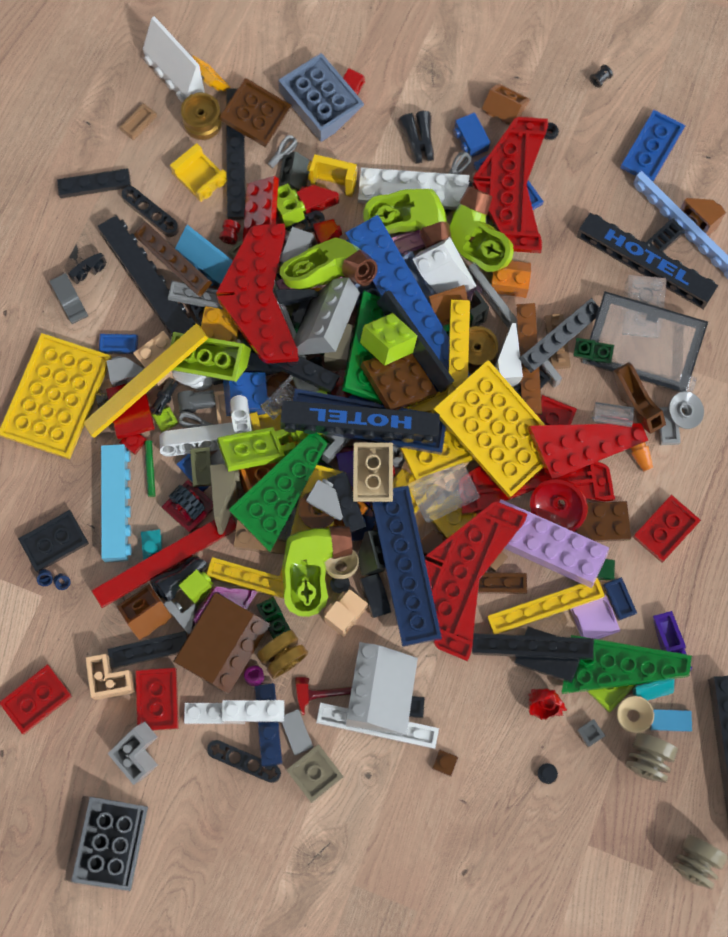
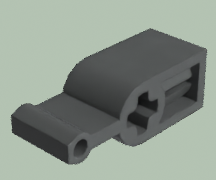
(68, 298)

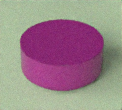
(254, 675)

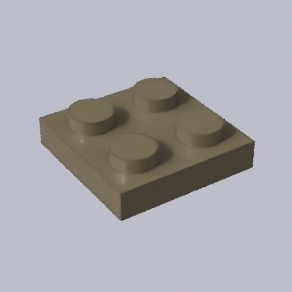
(315, 773)

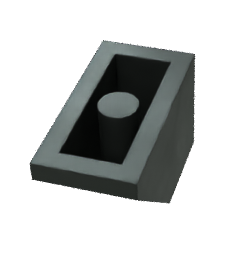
(370, 554)

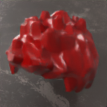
(545, 704)

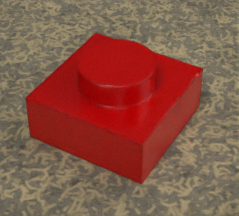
(133, 443)

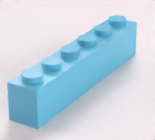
(115, 503)

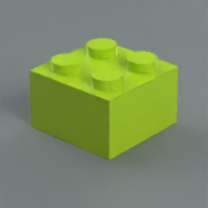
(388, 339)

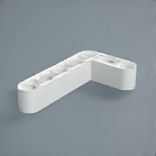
(182, 440)

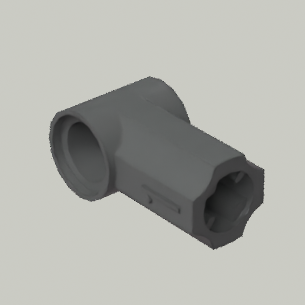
(190, 401)

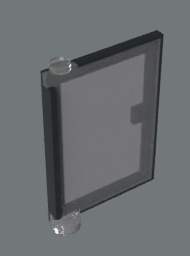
(652, 339)

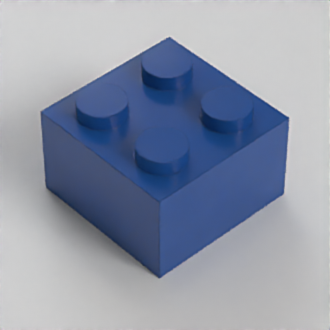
(250, 386)

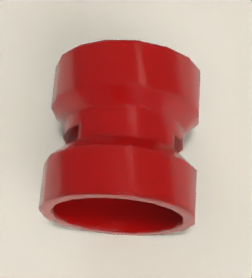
(230, 231)

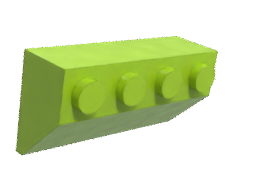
(215, 359)

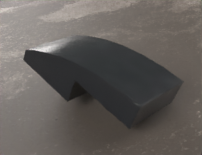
(92, 264)
(376, 595)

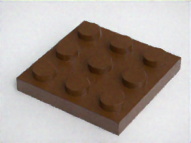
(255, 112)
(399, 382)

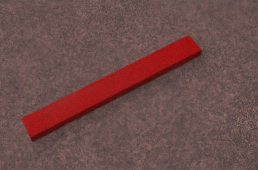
(160, 562)

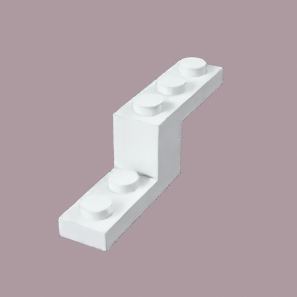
(234, 712)

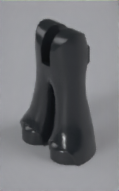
(425, 145)
(167, 584)

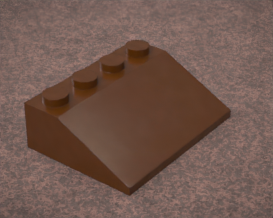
(221, 643)

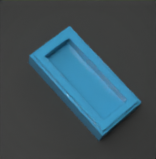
(672, 720)

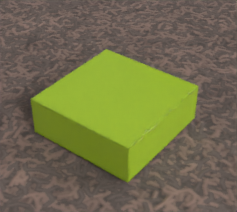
(166, 419)

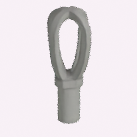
(278, 155)
(454, 170)
(194, 417)

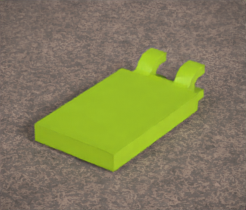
(254, 448)

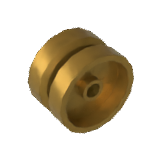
(201, 116)
(482, 347)
(282, 654)

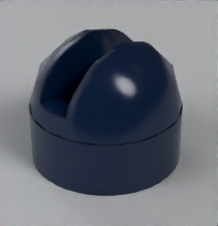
(45, 579)
(65, 585)

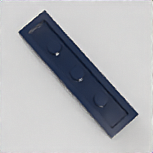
(269, 731)

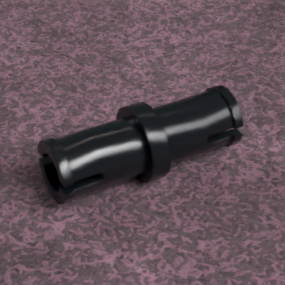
(164, 397)

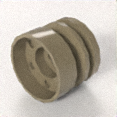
(651, 757)
(699, 862)

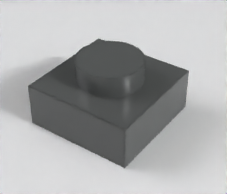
(590, 733)

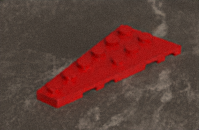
(576, 446)

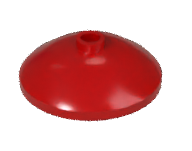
(546, 503)

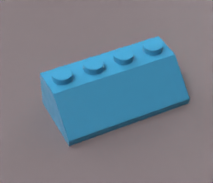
(204, 255)

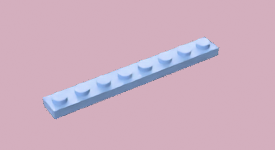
(692, 231)

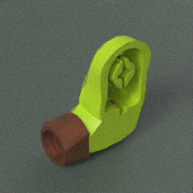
(411, 211)
(476, 239)
(328, 262)
(306, 568)

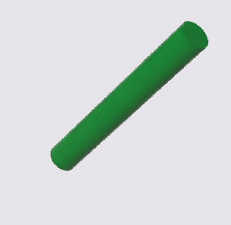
(150, 468)

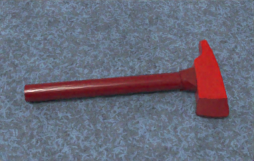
(305, 694)

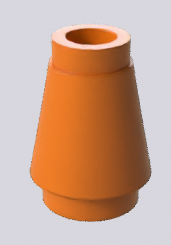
(642, 456)

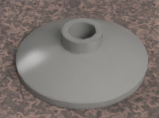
(691, 405)

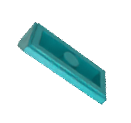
(654, 689)

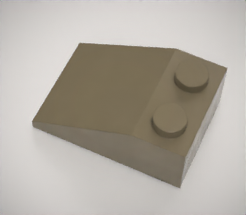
(224, 493)

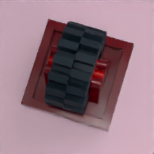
(188, 506)

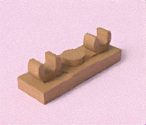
(561, 358)

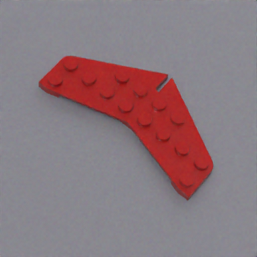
(506, 179)
(249, 295)
(592, 480)
(465, 560)

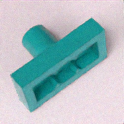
(151, 543)

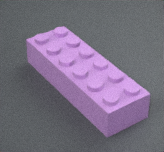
(558, 548)

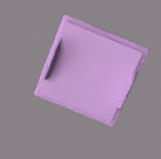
(595, 619)

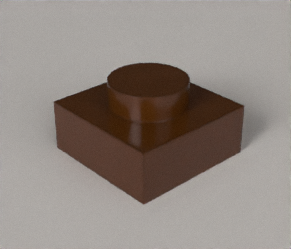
(445, 763)

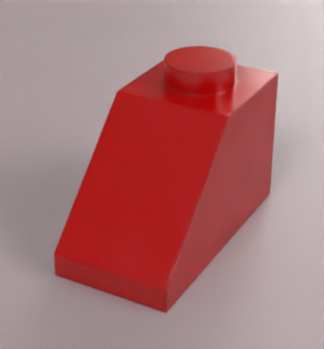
(317, 198)
(326, 230)

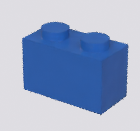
(471, 135)

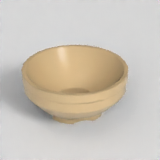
(350, 561)
(643, 708)

